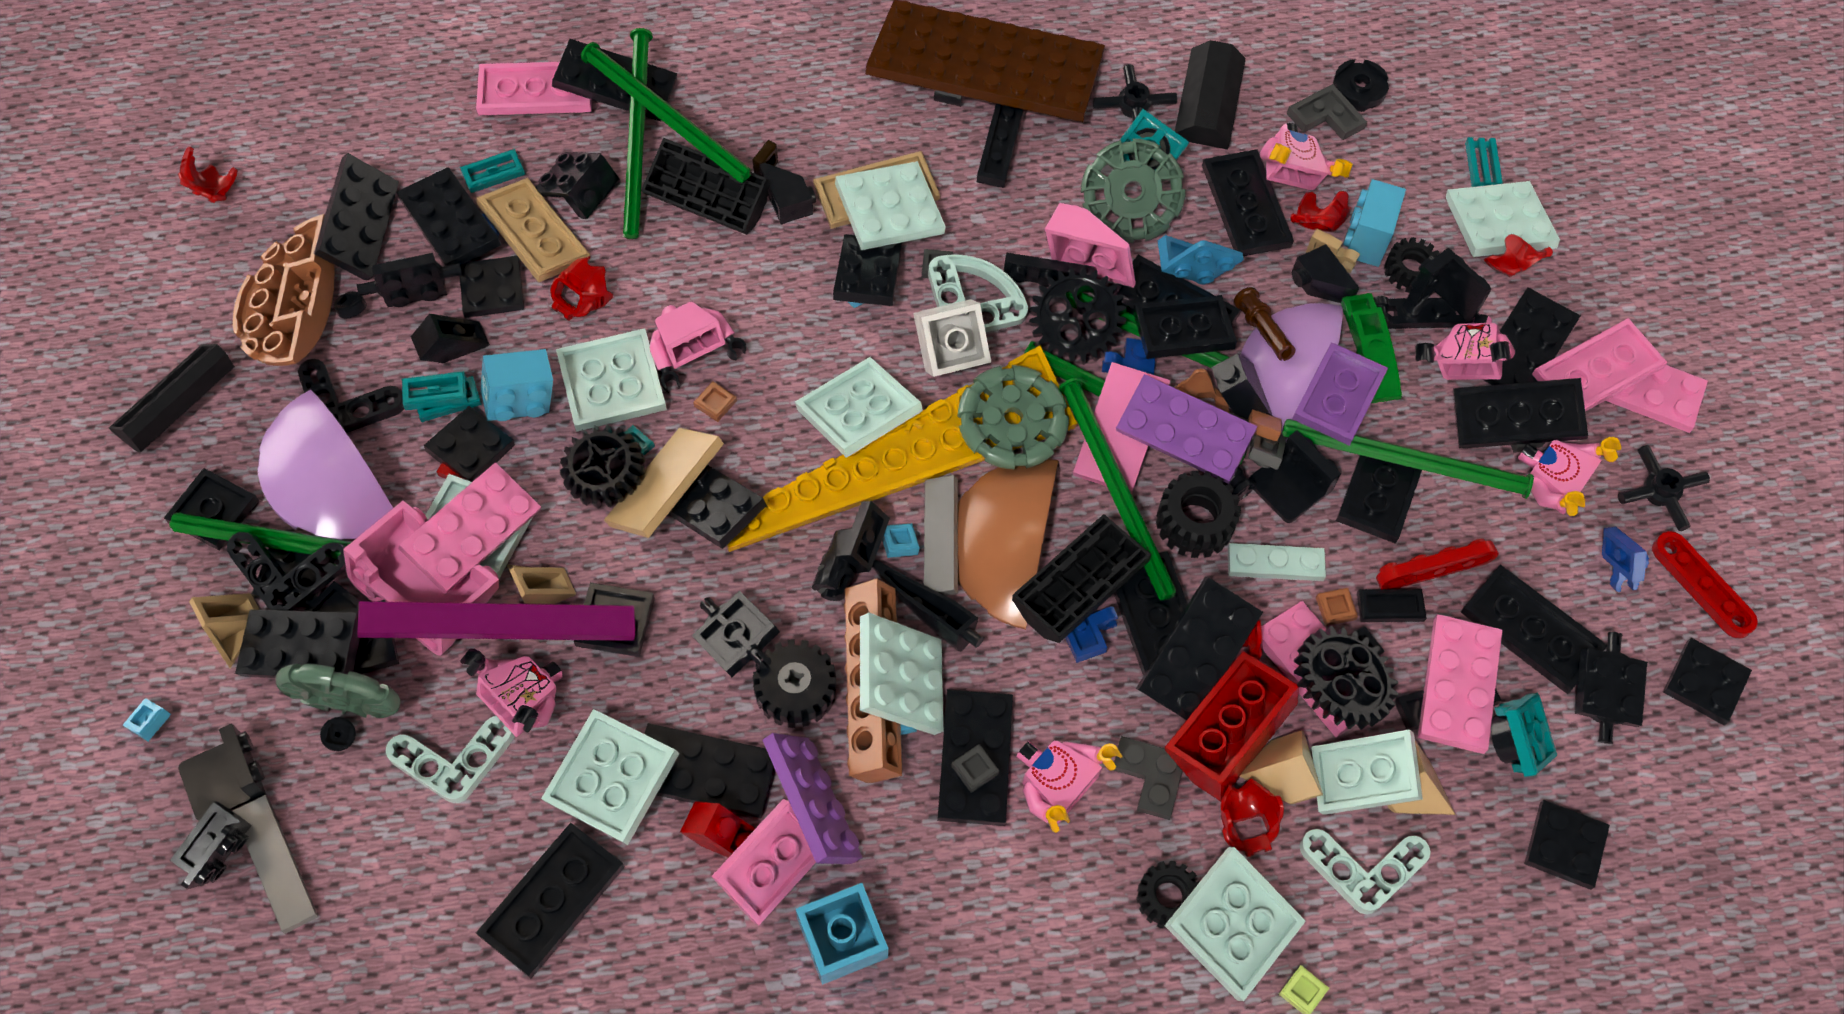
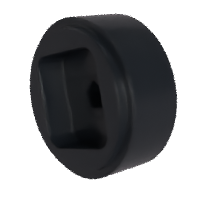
(349, 305)
(337, 734)

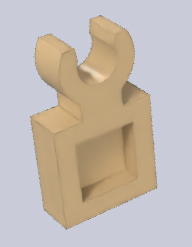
(1346, 257)

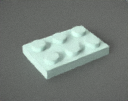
(1367, 772)

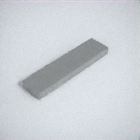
(941, 535)
(276, 866)

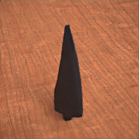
(937, 611)

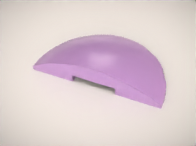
(1311, 332)
(317, 474)

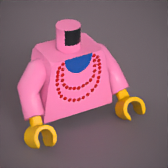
(1298, 161)
(1565, 470)
(1061, 776)

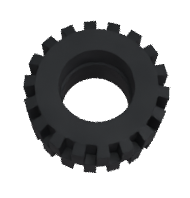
(1194, 536)

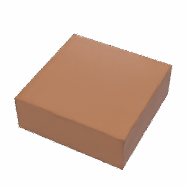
(715, 401)
(1267, 425)
(1336, 606)

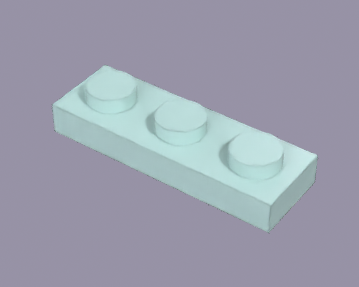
(1276, 562)

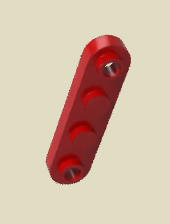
(1444, 563)
(1705, 585)

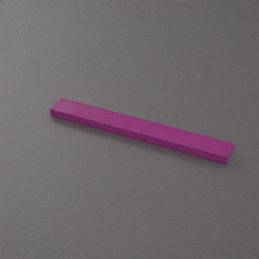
(495, 621)

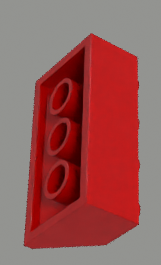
(1232, 724)

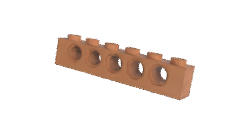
(871, 739)

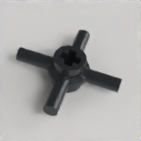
(1134, 97)
(1664, 487)

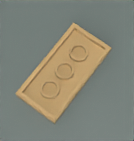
(830, 197)
(532, 229)
(664, 482)

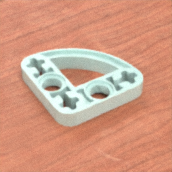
(987, 271)

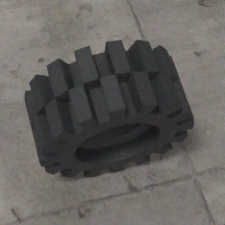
(1402, 251)
(1155, 877)

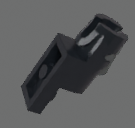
(851, 552)

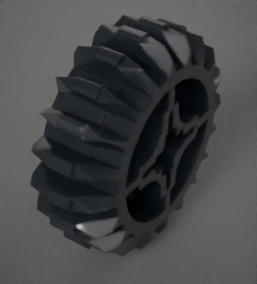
(626, 452)

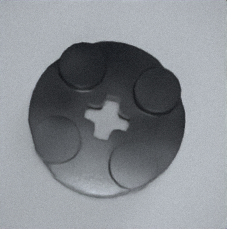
(1369, 73)

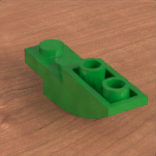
(1373, 341)

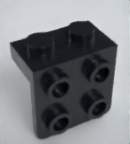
(580, 180)
(1453, 282)
(1299, 481)
(223, 774)
(210, 845)

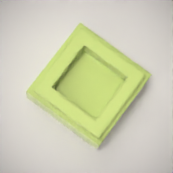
(1304, 991)

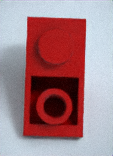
(715, 828)

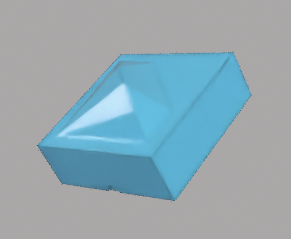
(900, 541)
(146, 719)

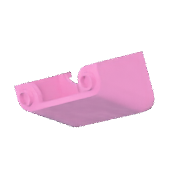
(387, 574)

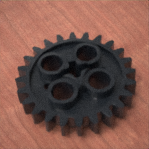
(1102, 306)
(1346, 677)

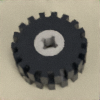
(797, 699)

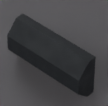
(1210, 94)
(703, 188)
(172, 396)
(1079, 579)

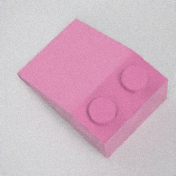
(1083, 239)

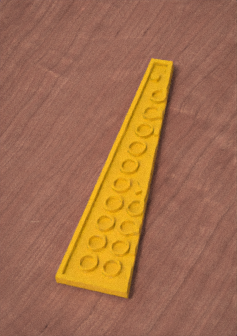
(902, 458)

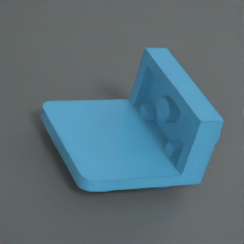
(1197, 261)

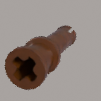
(1259, 316)

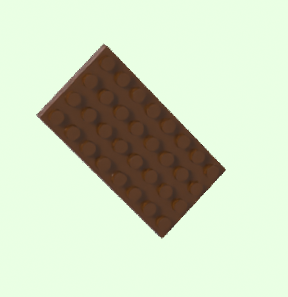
(986, 60)

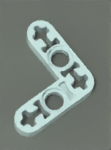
(450, 772)
(1359, 878)

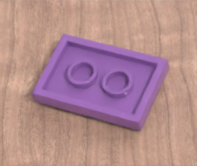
(1340, 393)

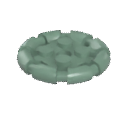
(1134, 172)
(1014, 399)
(326, 689)

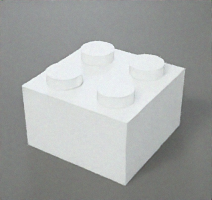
(952, 337)

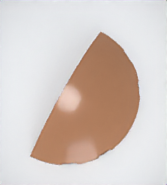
(287, 300)
(1003, 535)

